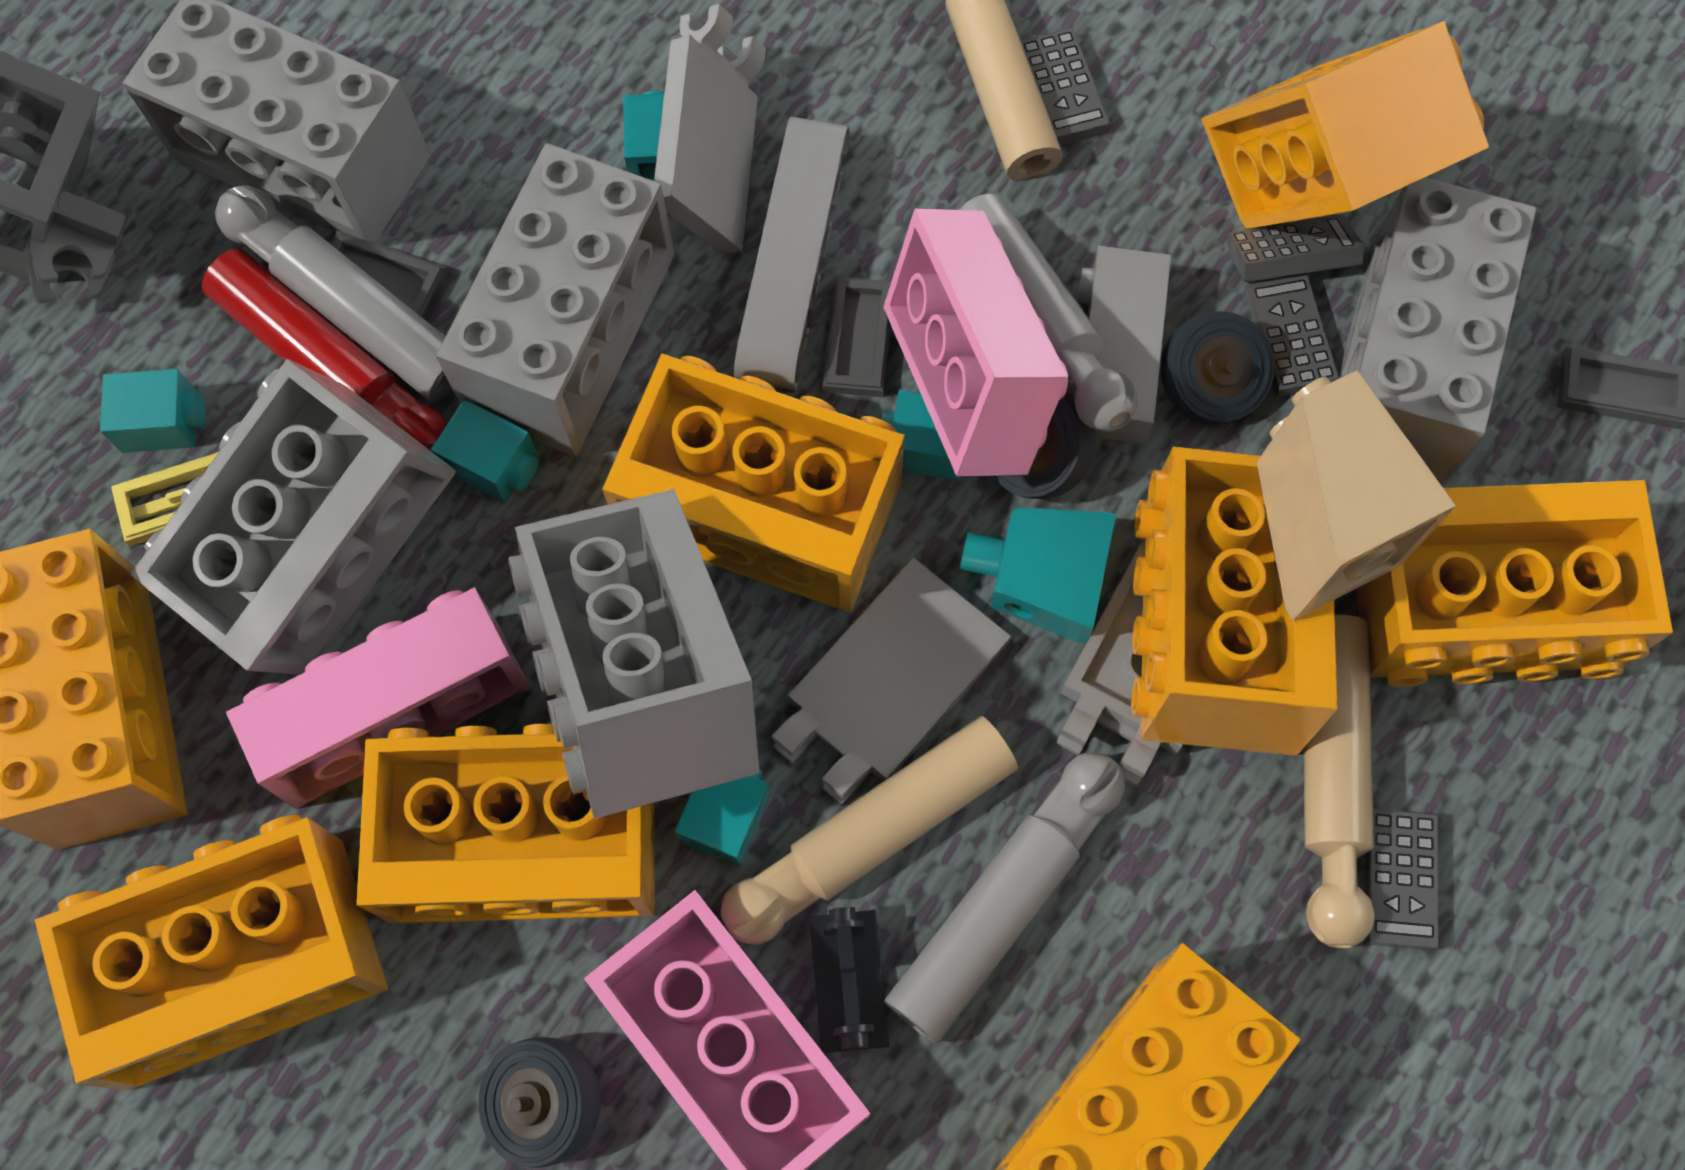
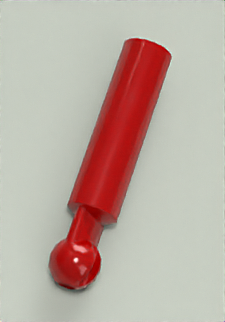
(306, 337)

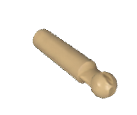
(1005, 87)
(1341, 795)
(869, 831)

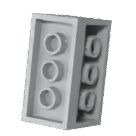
(280, 116)
(560, 297)
(1439, 314)
(291, 521)
(634, 654)

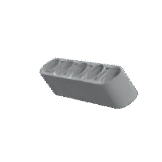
(790, 251)

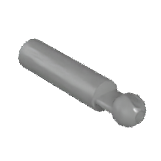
(337, 289)
(1103, 396)
(1006, 897)

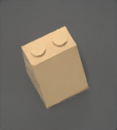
(1343, 493)

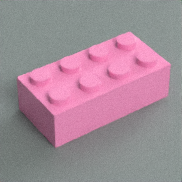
(974, 343)
(406, 675)
(726, 1043)

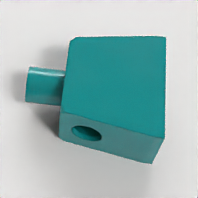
(1046, 567)

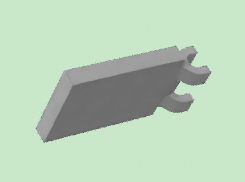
(708, 129)
(890, 679)
(1105, 679)

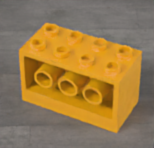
(1348, 130)
(763, 477)
(1523, 587)
(1214, 625)
(81, 697)
(475, 860)
(208, 954)
(1160, 1077)

